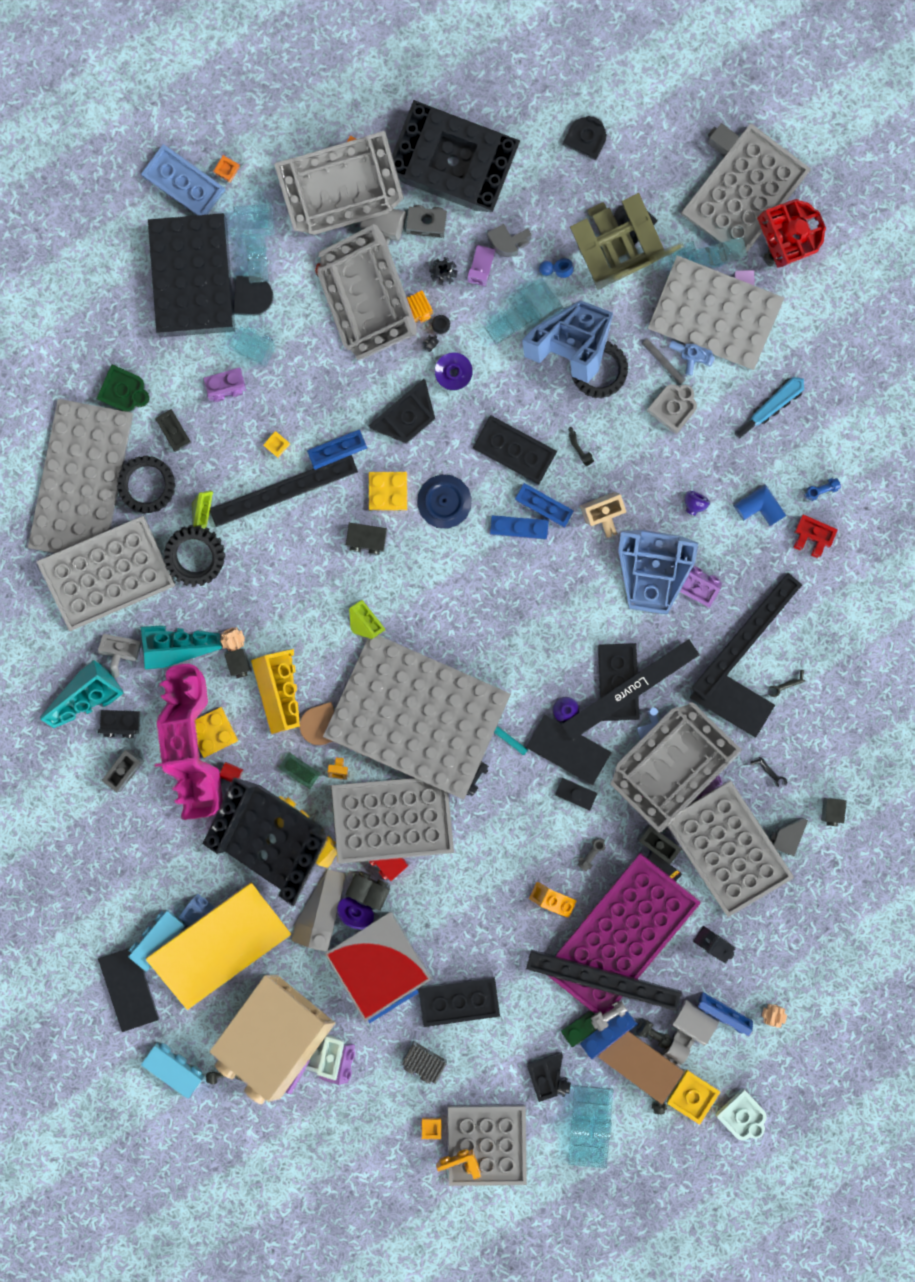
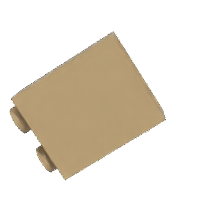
(271, 1039)

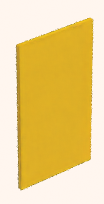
(218, 946)

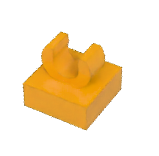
(338, 770)

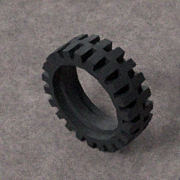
(597, 392)
(127, 471)

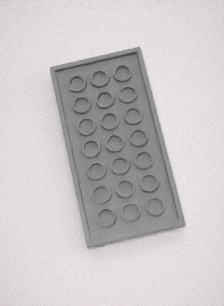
(79, 475)

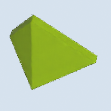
(201, 508)
(364, 622)

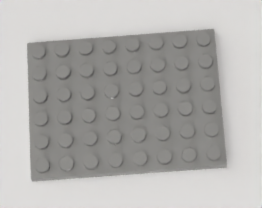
(417, 715)

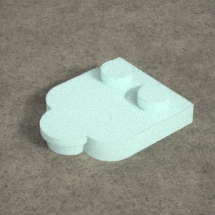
(743, 1116)

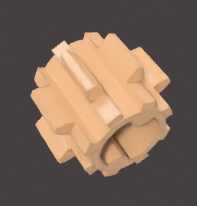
(232, 639)
(774, 1015)

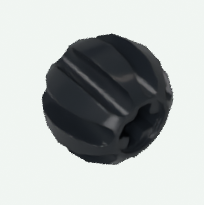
(441, 265)

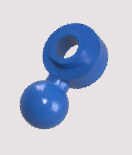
(562, 268)

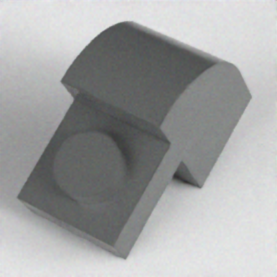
(505, 244)

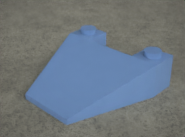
(575, 334)

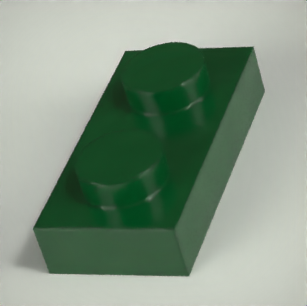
(579, 1029)

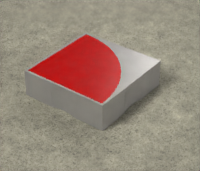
(378, 966)

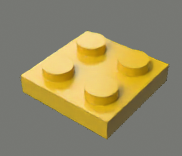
(387, 491)
(214, 732)
(693, 1097)

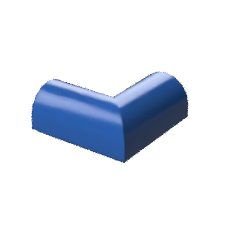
(762, 501)

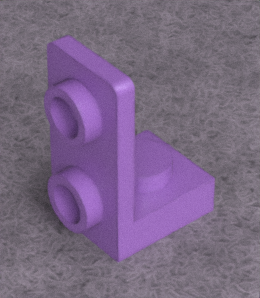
(481, 265)

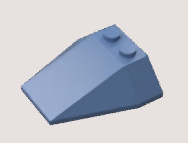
(655, 568)

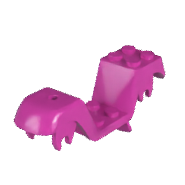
(197, 781)

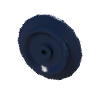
(444, 514)

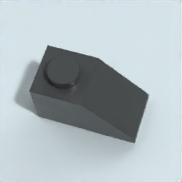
(788, 836)

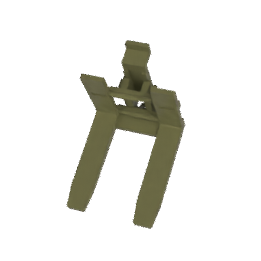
(616, 242)

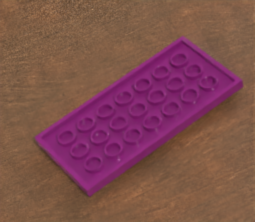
(627, 928)

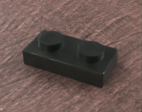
(173, 430)

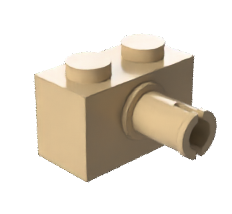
(603, 510)

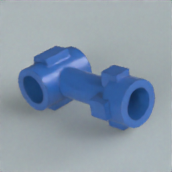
(813, 492)

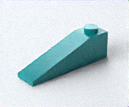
(168, 648)
(87, 689)

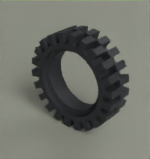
(180, 572)

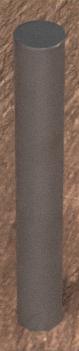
(663, 361)

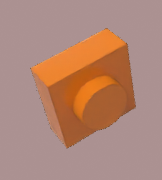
(226, 168)

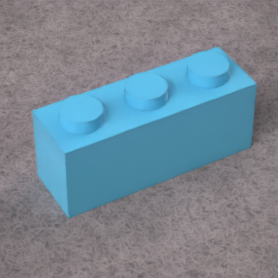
(165, 929)
(173, 1069)

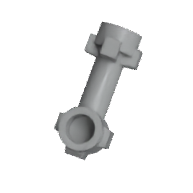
(600, 1021)

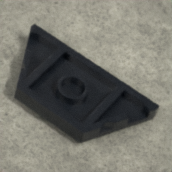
(407, 415)

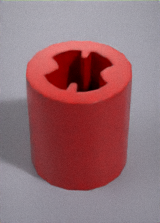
(230, 771)

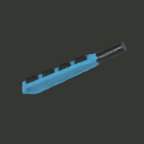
(780, 398)

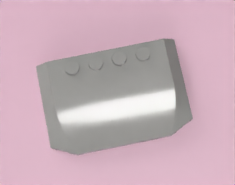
(340, 184)
(365, 293)
(673, 764)

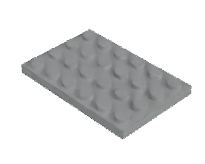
(743, 185)
(715, 312)
(106, 573)
(390, 820)
(729, 848)

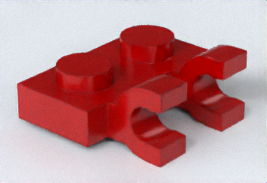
(816, 531)

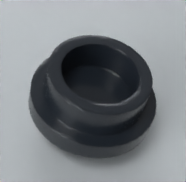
(441, 324)
(430, 343)
(564, 1087)

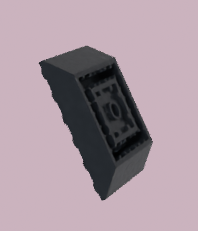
(435, 136)

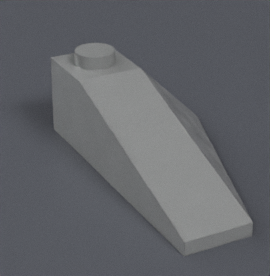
(318, 917)

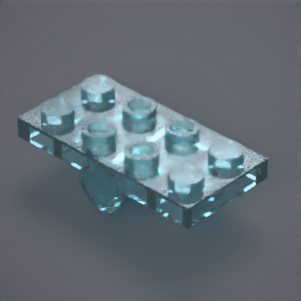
(590, 1126)

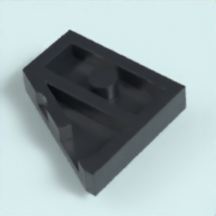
(546, 1075)

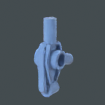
(693, 353)

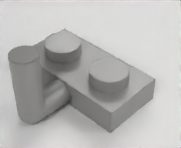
(118, 648)

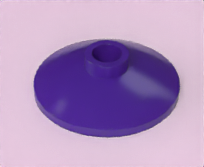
(460, 364)
(355, 914)

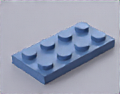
(183, 181)

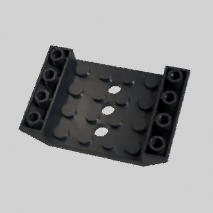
(244, 828)

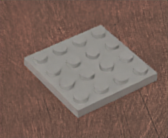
(497, 1140)

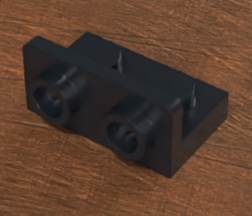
(119, 722)

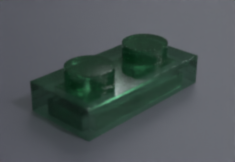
(299, 770)

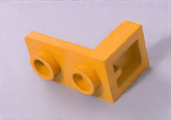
(552, 900)
(464, 1155)

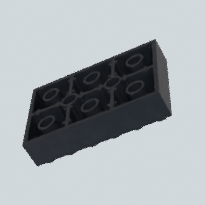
(191, 275)

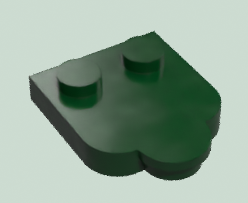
(123, 390)

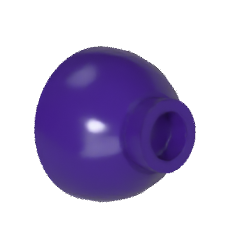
(695, 502)
(565, 709)

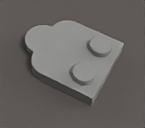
(674, 406)

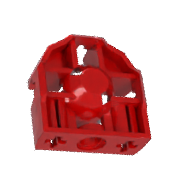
(786, 221)

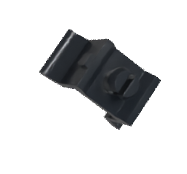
(714, 945)

